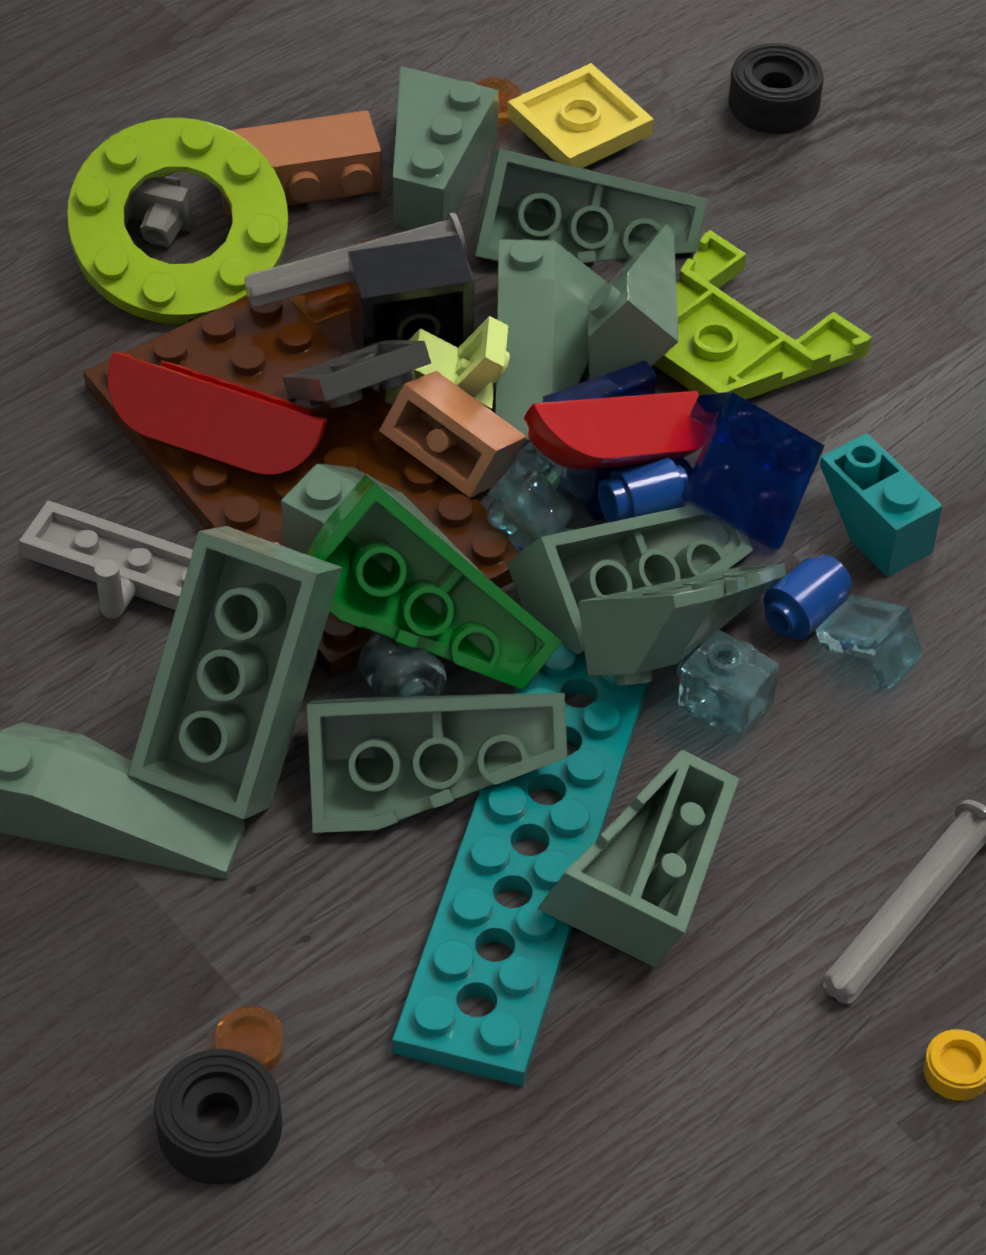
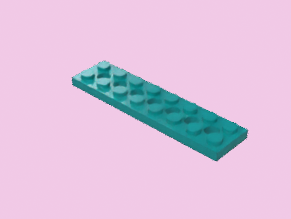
(487, 865)

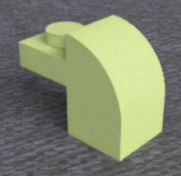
(471, 366)

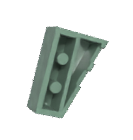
(439, 144)
(648, 864)

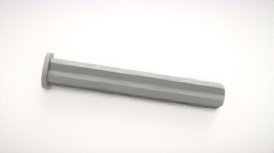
(332, 267)
(908, 904)

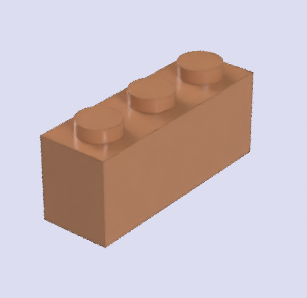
(320, 156)

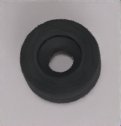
(777, 67)
(224, 1153)

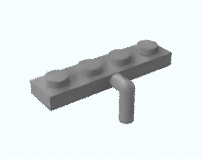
(107, 553)

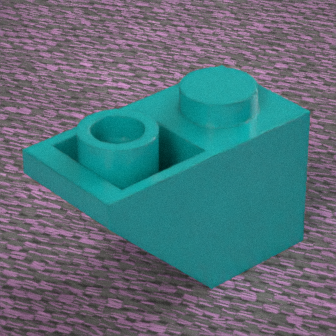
(881, 504)

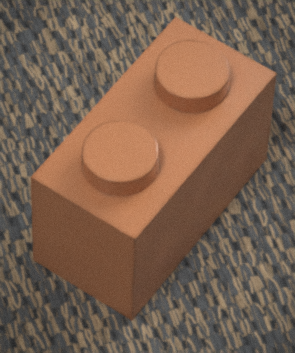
(452, 433)

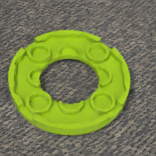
(159, 149)

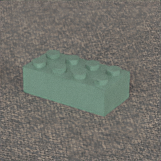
(234, 671)

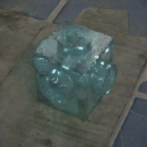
(727, 684)

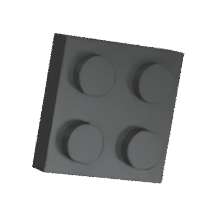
(343, 377)

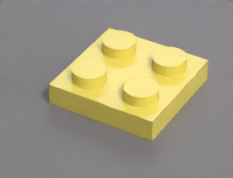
(580, 117)

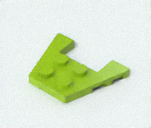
(733, 348)

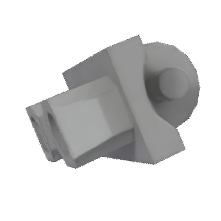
(161, 208)

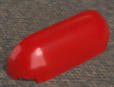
(212, 415)
(615, 430)

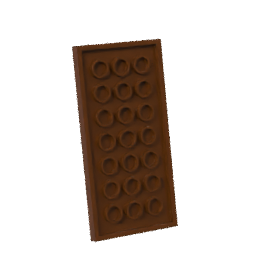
(255, 351)

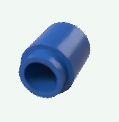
(642, 489)
(807, 596)

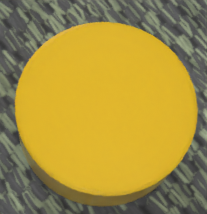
(956, 1065)

